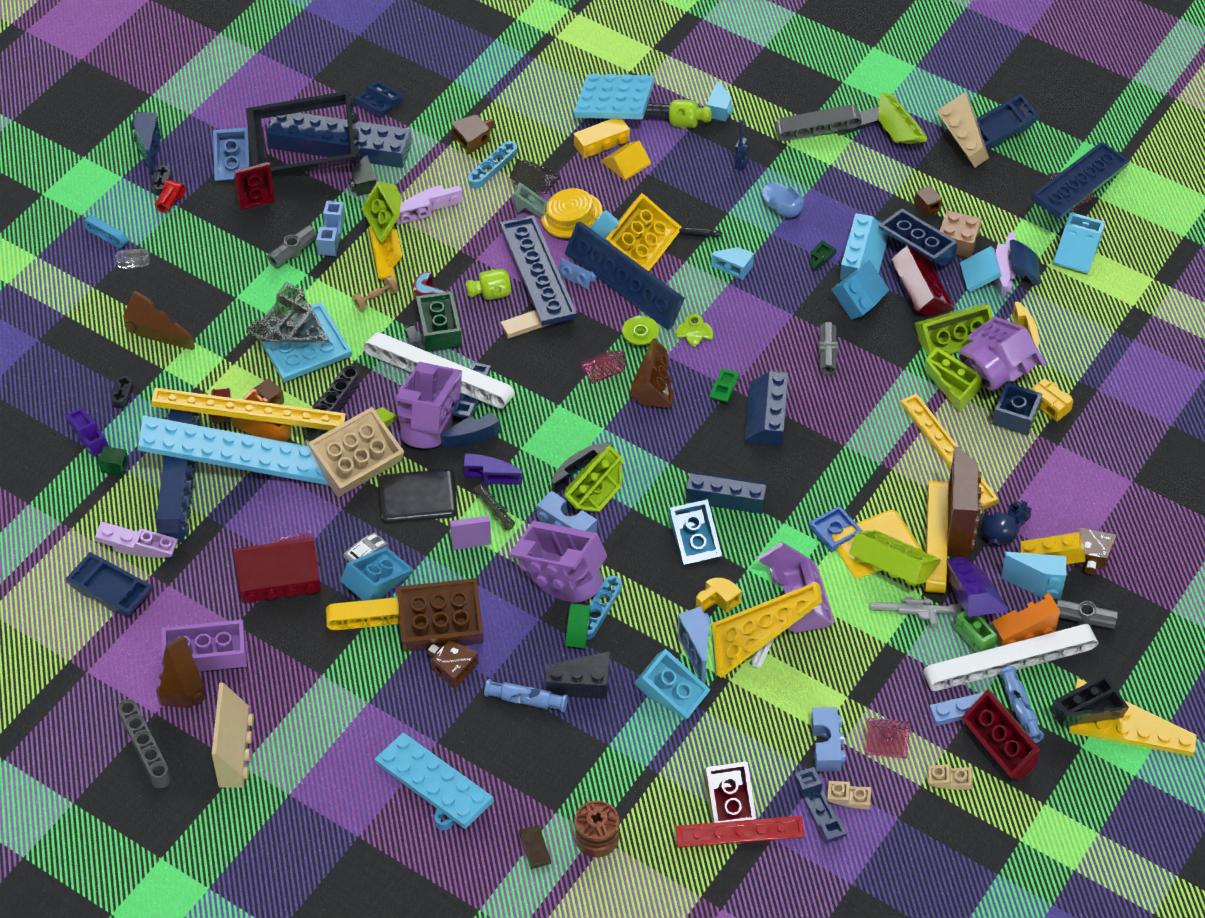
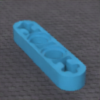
(489, 162)
(603, 608)

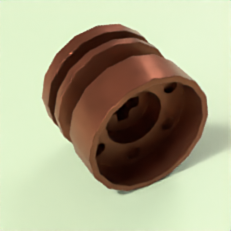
(596, 828)

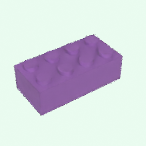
(212, 644)

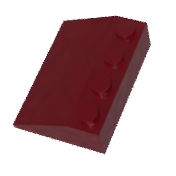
(277, 570)

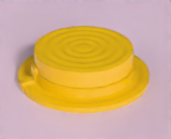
(567, 209)

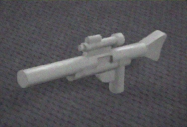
(915, 607)

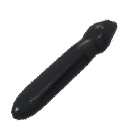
(699, 231)

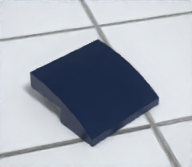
(378, 99)
(1025, 261)

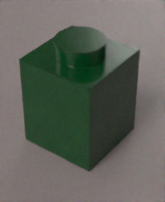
(113, 461)

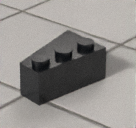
(580, 677)
(1090, 703)

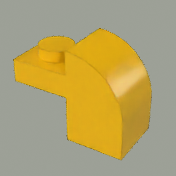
(721, 592)

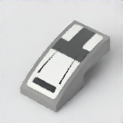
(365, 546)

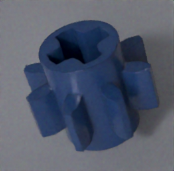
(1019, 511)

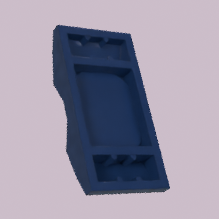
(1005, 120)
(108, 584)

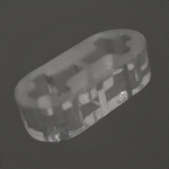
(132, 258)

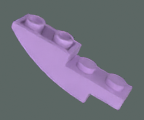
(423, 203)
(1003, 256)
(140, 543)

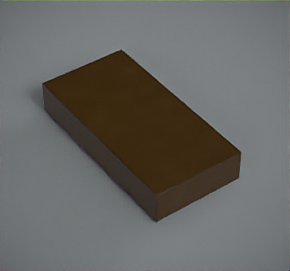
(534, 847)

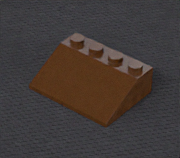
(440, 614)

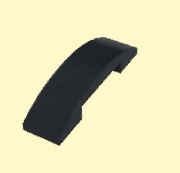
(574, 464)

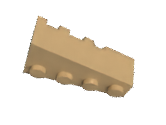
(963, 126)

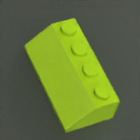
(952, 329)
(893, 556)

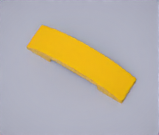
(1024, 318)

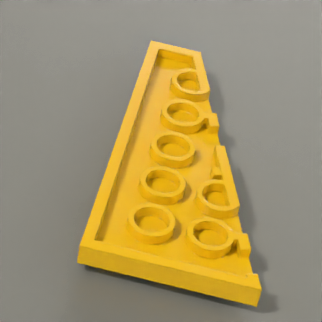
(753, 628)
(1139, 729)

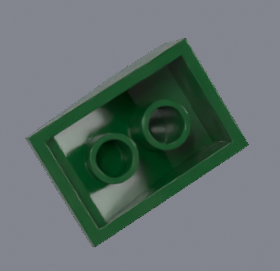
(439, 321)

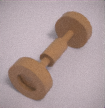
(390, 285)

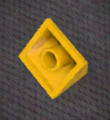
(628, 160)

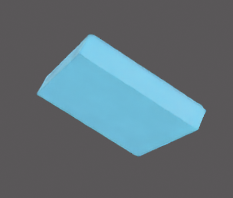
(980, 269)

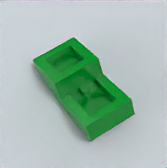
(725, 385)
(578, 625)

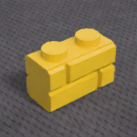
(1054, 401)

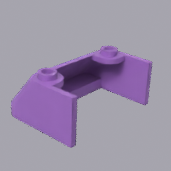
(793, 572)

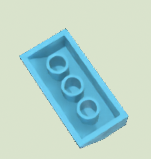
(864, 244)

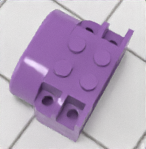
(1000, 352)
(427, 404)
(562, 560)

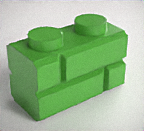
(975, 632)

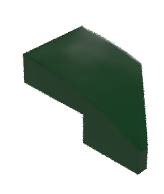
(821, 254)

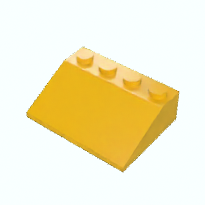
(644, 232)

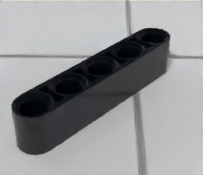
(336, 397)

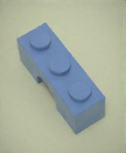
(330, 233)
(552, 511)
(828, 754)

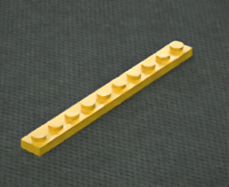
(246, 409)

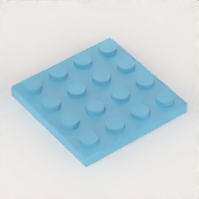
(614, 96)
(300, 358)

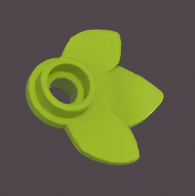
(694, 331)

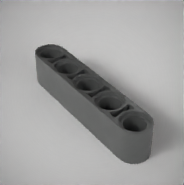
(818, 122)
(149, 749)

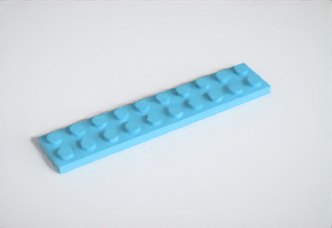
(229, 449)

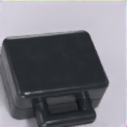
(417, 496)

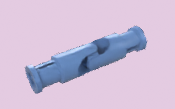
(511, 693)
(1023, 710)

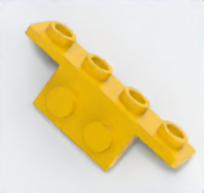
(386, 253)

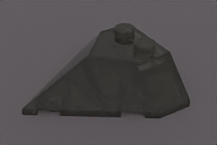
(289, 320)

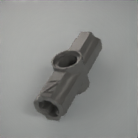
(292, 246)
(828, 348)
(1087, 613)

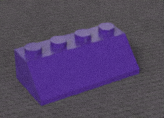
(973, 588)

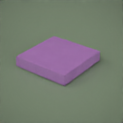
(470, 532)

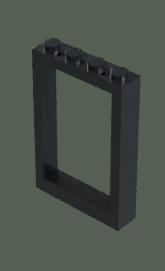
(256, 143)

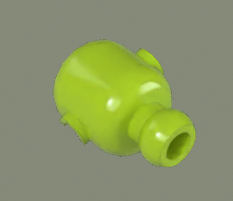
(687, 113)
(491, 284)

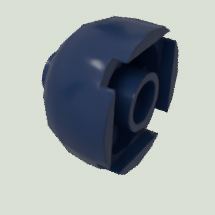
(999, 528)

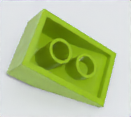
(382, 208)

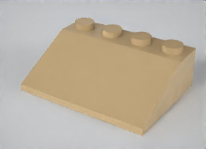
(355, 451)
(231, 738)

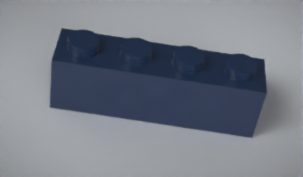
(921, 237)
(766, 409)
(727, 491)

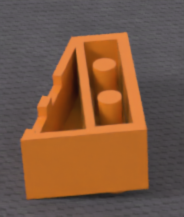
(260, 428)
(1028, 623)

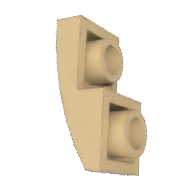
(956, 778)
(849, 796)

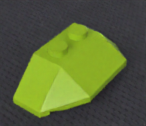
(898, 121)
(596, 482)

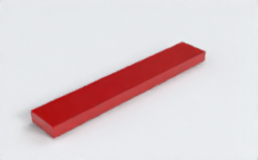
(739, 831)

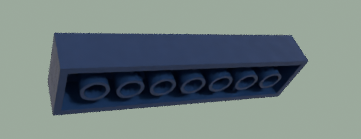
(330, 138)
(176, 487)

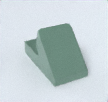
(528, 199)

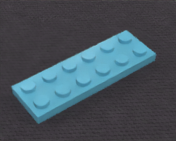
(434, 780)

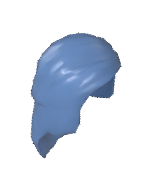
(784, 200)

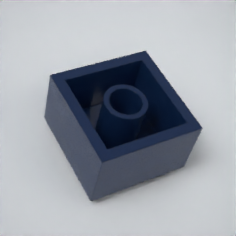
(1017, 408)

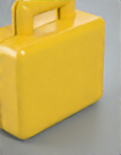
(887, 523)

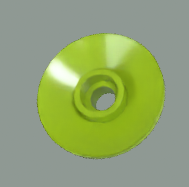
(640, 330)

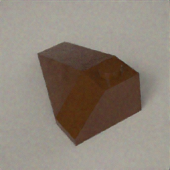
(149, 323)
(652, 380)
(180, 679)

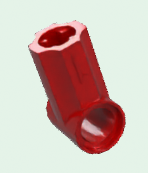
(170, 193)

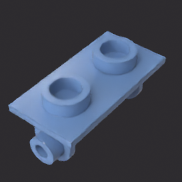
(576, 274)

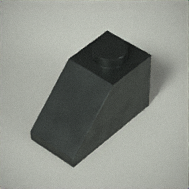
(363, 177)

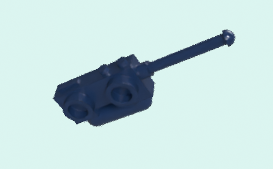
(741, 150)

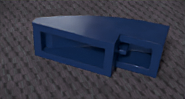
(470, 431)

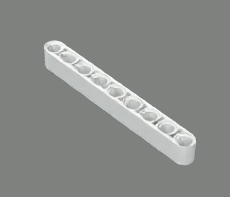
(407, 357)
(1017, 654)

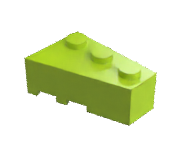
(953, 377)

